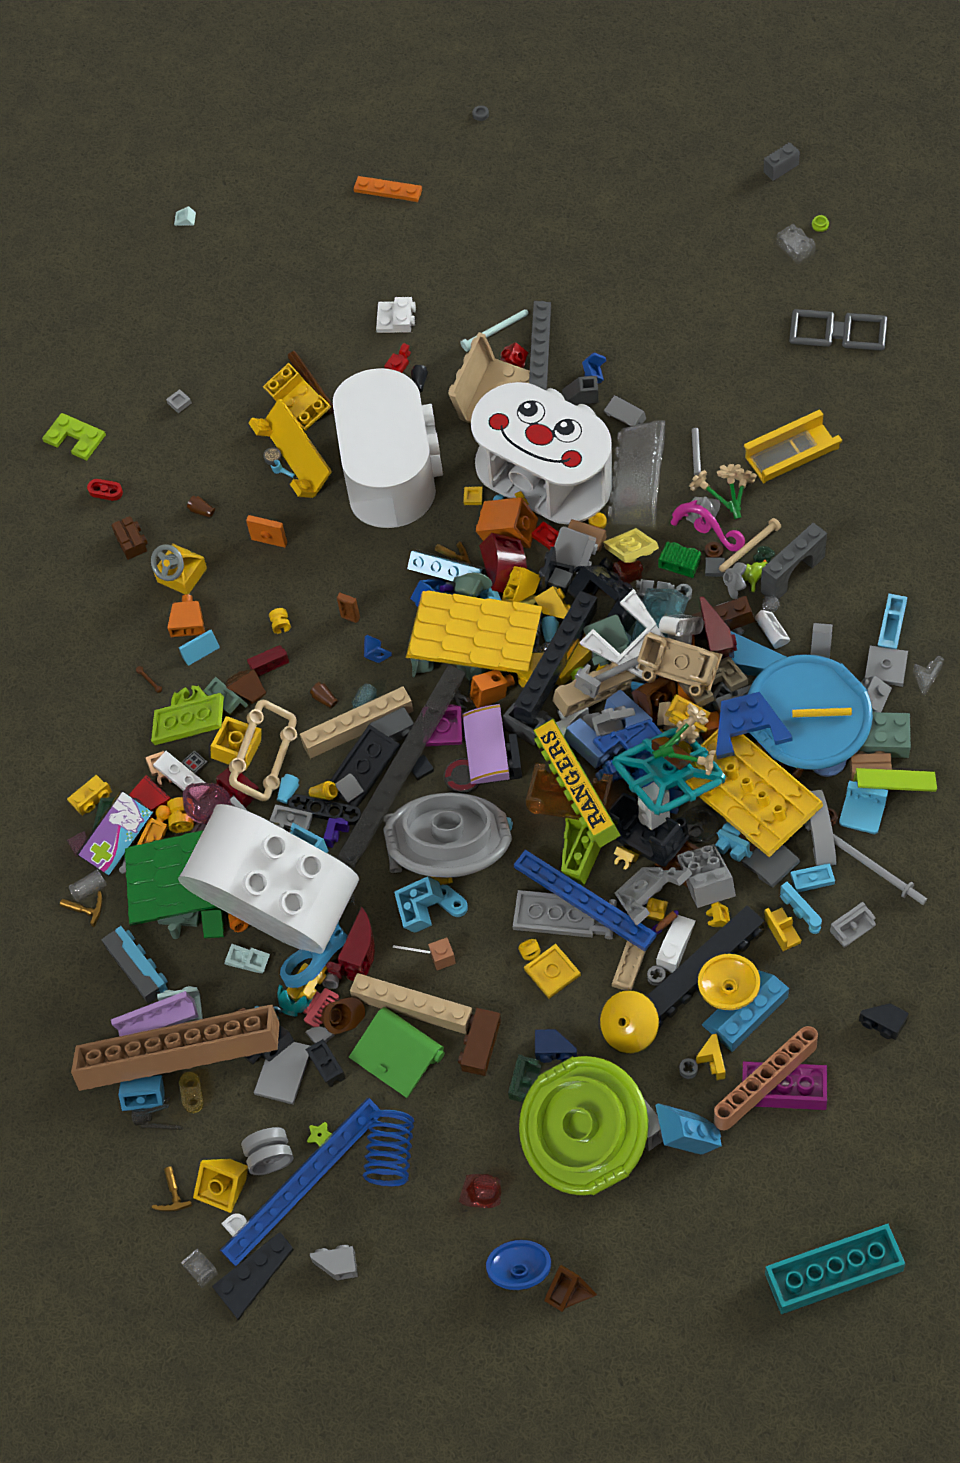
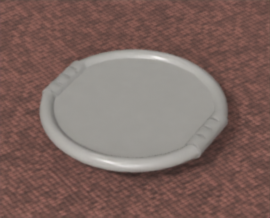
(447, 835)

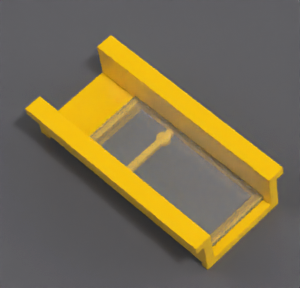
(790, 446)

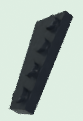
(249, 1277)

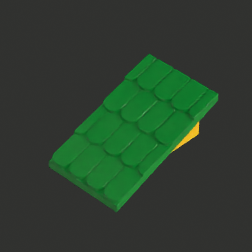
(154, 882)

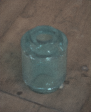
(364, 695)

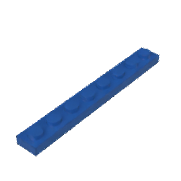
(584, 900)

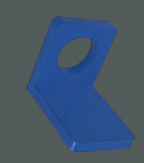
(373, 650)

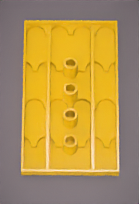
(474, 632)
(757, 795)

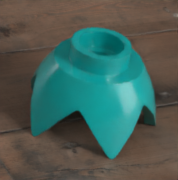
(289, 1006)

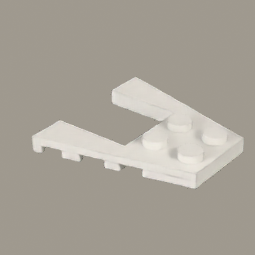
(600, 646)

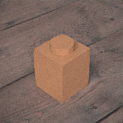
(442, 953)

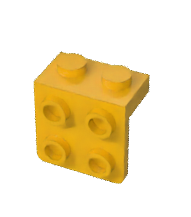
(678, 712)

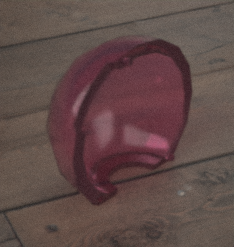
(201, 800)

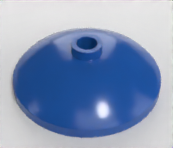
(518, 1264)

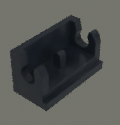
(325, 1062)

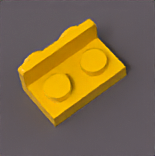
(89, 795)

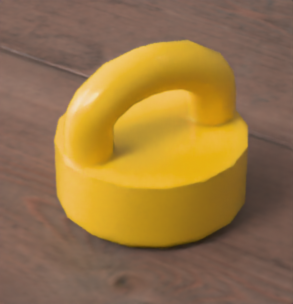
(528, 947)

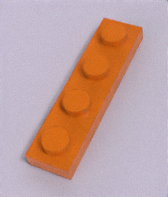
(388, 189)

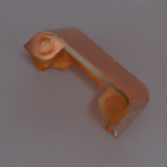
(548, 798)

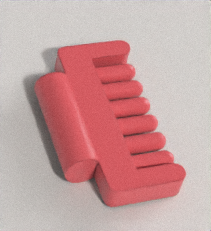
(316, 1004)

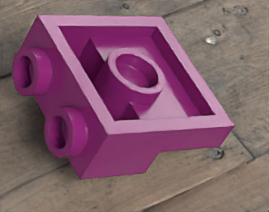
(448, 729)

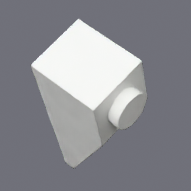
(675, 943)

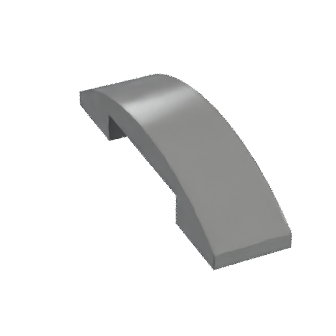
(822, 834)

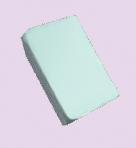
(185, 217)

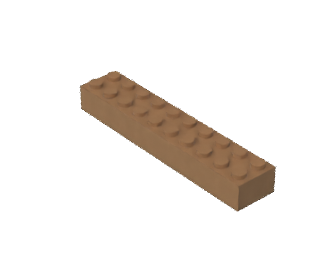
(175, 1047)

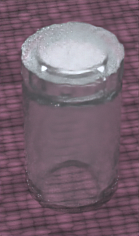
(87, 885)

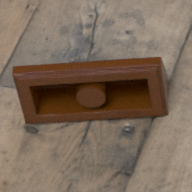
(678, 763)

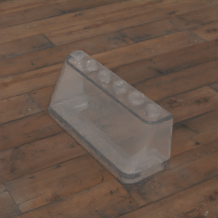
(637, 474)

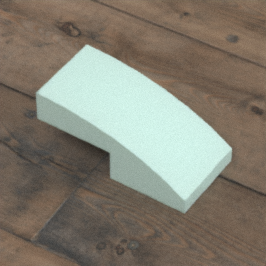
(246, 959)

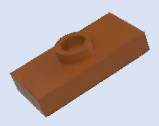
(348, 607)

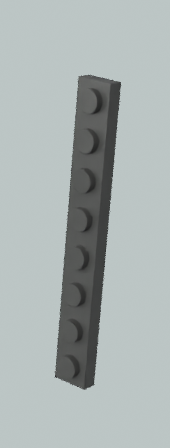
(540, 344)

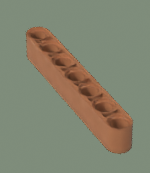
(761, 1085)

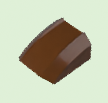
(651, 694)

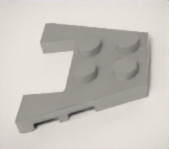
(644, 885)

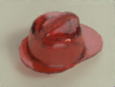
(481, 1191)

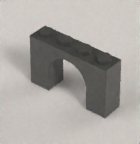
(808, 547)

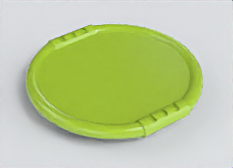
(583, 1125)

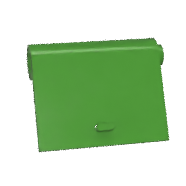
(399, 1049)

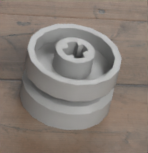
(267, 1151)

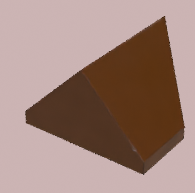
(247, 685)
(567, 1289)

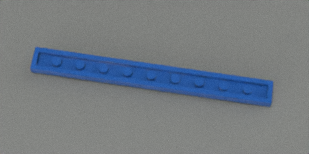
(299, 1183)

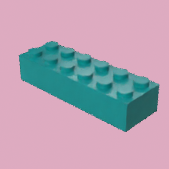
(834, 1268)

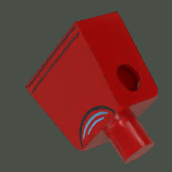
(149, 795)

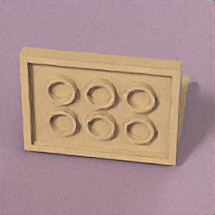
(480, 375)

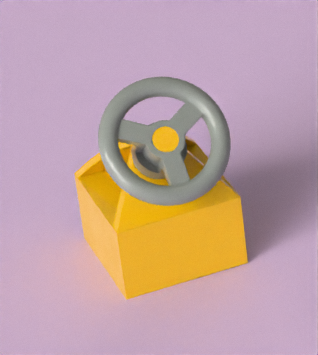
(178, 567)

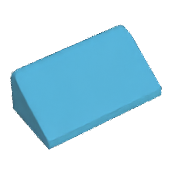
(199, 647)

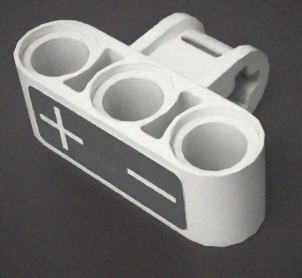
(681, 627)

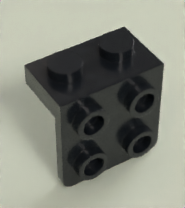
(550, 565)

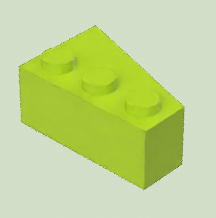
(578, 852)

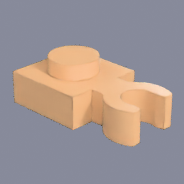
(150, 761)

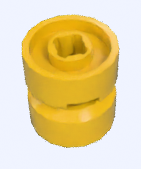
(178, 820)

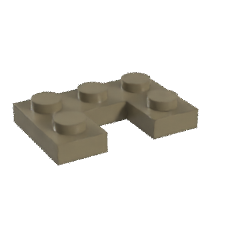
(728, 673)

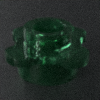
(764, 550)

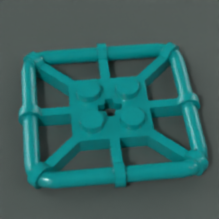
(663, 778)

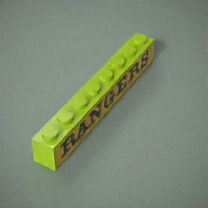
(576, 784)

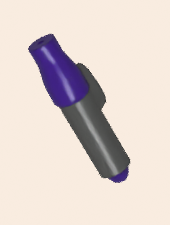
(448, 587)

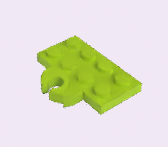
(187, 715)

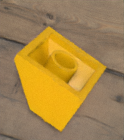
(220, 1182)

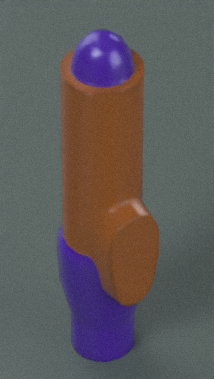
(665, 922)

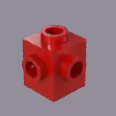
(514, 355)

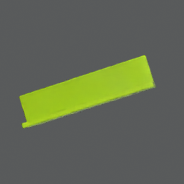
(895, 779)

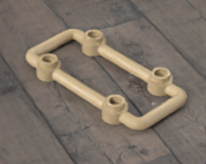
(238, 764)

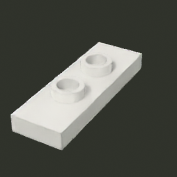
(176, 771)

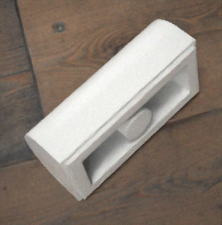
(772, 628)

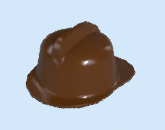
(342, 1015)

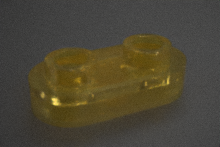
(191, 1093)

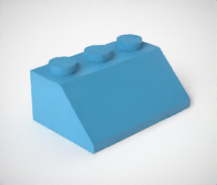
(687, 1130)

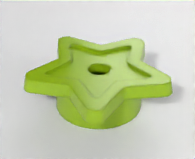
(314, 1138)

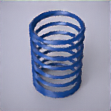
(393, 1154)

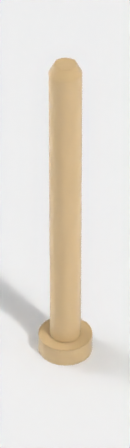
(773, 525)

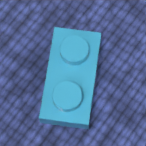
(812, 878)

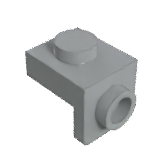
(586, 683)

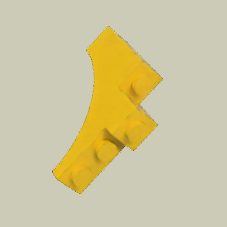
(578, 659)

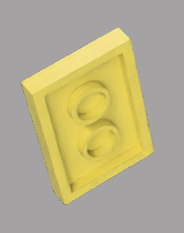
(631, 545)

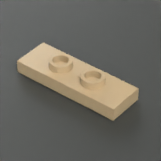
(628, 967)

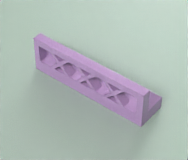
(157, 1015)

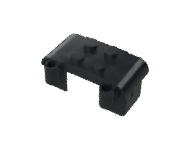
(592, 578)
(657, 844)

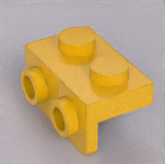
(309, 989)

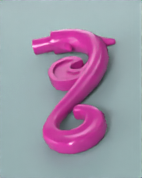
(711, 522)

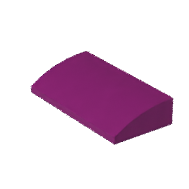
(799, 1090)

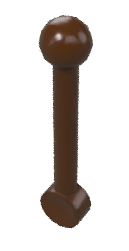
(139, 670)

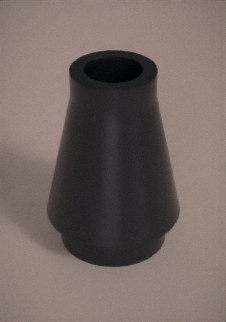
(419, 375)

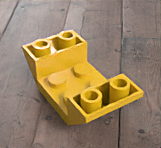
(297, 395)

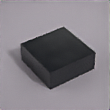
(422, 768)

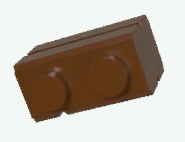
(129, 537)

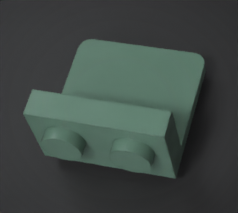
(613, 632)

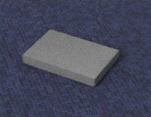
(283, 1074)

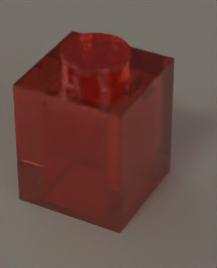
(628, 571)

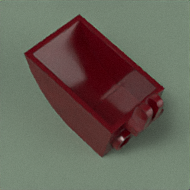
(500, 556)
(357, 951)

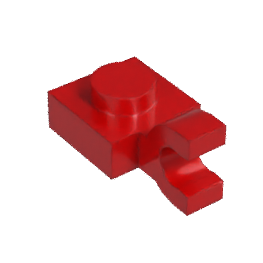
(400, 361)

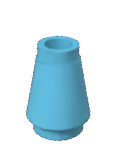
(549, 627)
(287, 788)

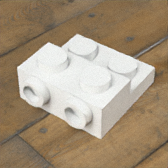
(396, 315)

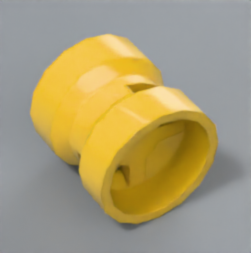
(279, 620)

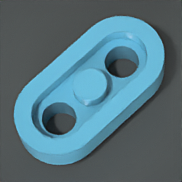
(452, 898)

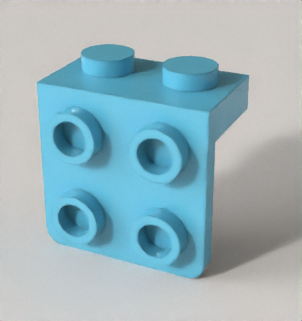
(863, 808)

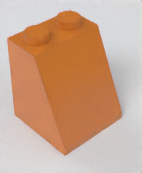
(508, 518)

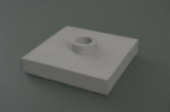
(887, 665)

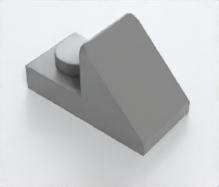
(821, 640)

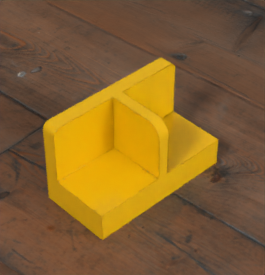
(782, 928)

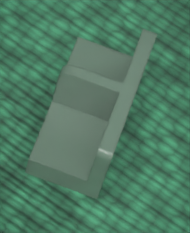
(231, 700)

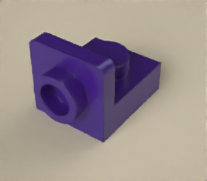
(333, 830)

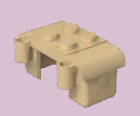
(678, 662)

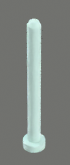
(466, 345)

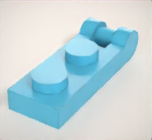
(801, 907)

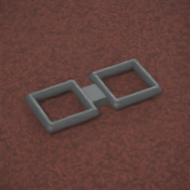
(838, 330)

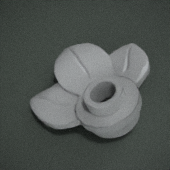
(734, 580)

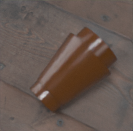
(199, 506)
(322, 694)

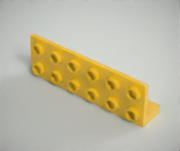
(295, 448)

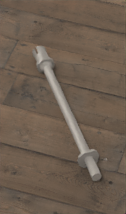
(906, 888)

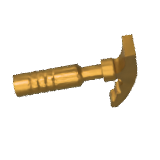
(451, 554)
(79, 908)
(173, 1188)

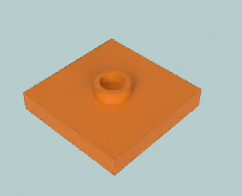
(266, 531)

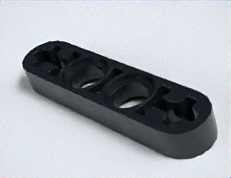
(326, 806)

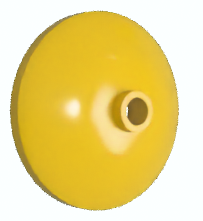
(726, 972)
(640, 1018)

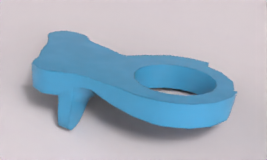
(317, 964)

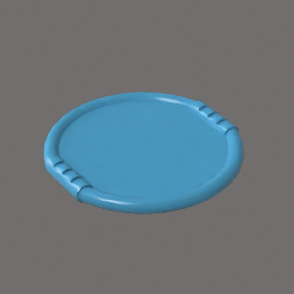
(814, 684)

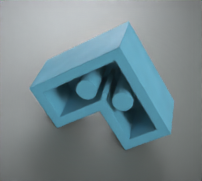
(414, 902)

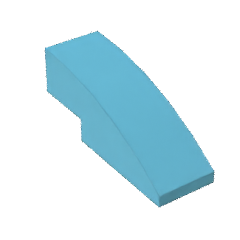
(892, 621)

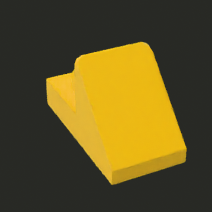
(712, 1052)

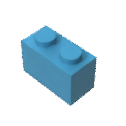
(141, 1093)

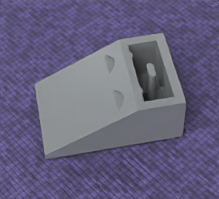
(709, 877)

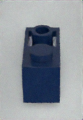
(552, 1046)

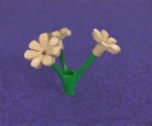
(730, 473)
(686, 733)

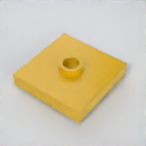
(552, 971)

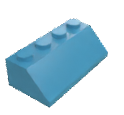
(736, 1025)

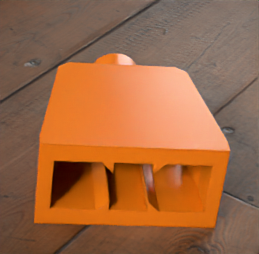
(186, 618)
(489, 687)

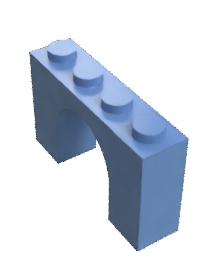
(581, 735)

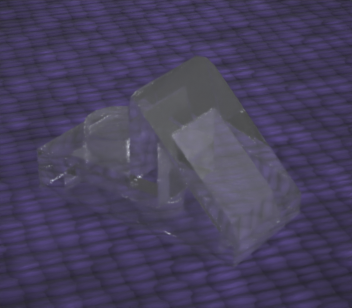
(926, 676)
(200, 1268)

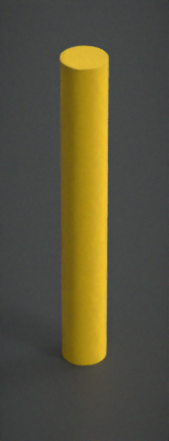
(822, 712)

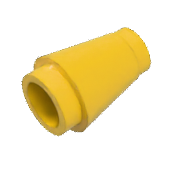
(324, 791)

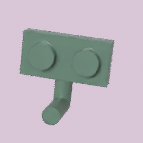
(176, 922)

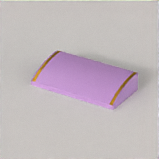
(485, 744)

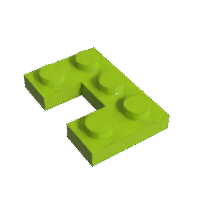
(88, 436)

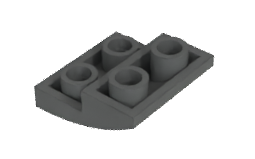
(772, 868)

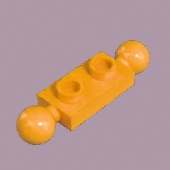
(156, 828)

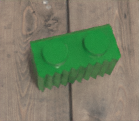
(679, 559)

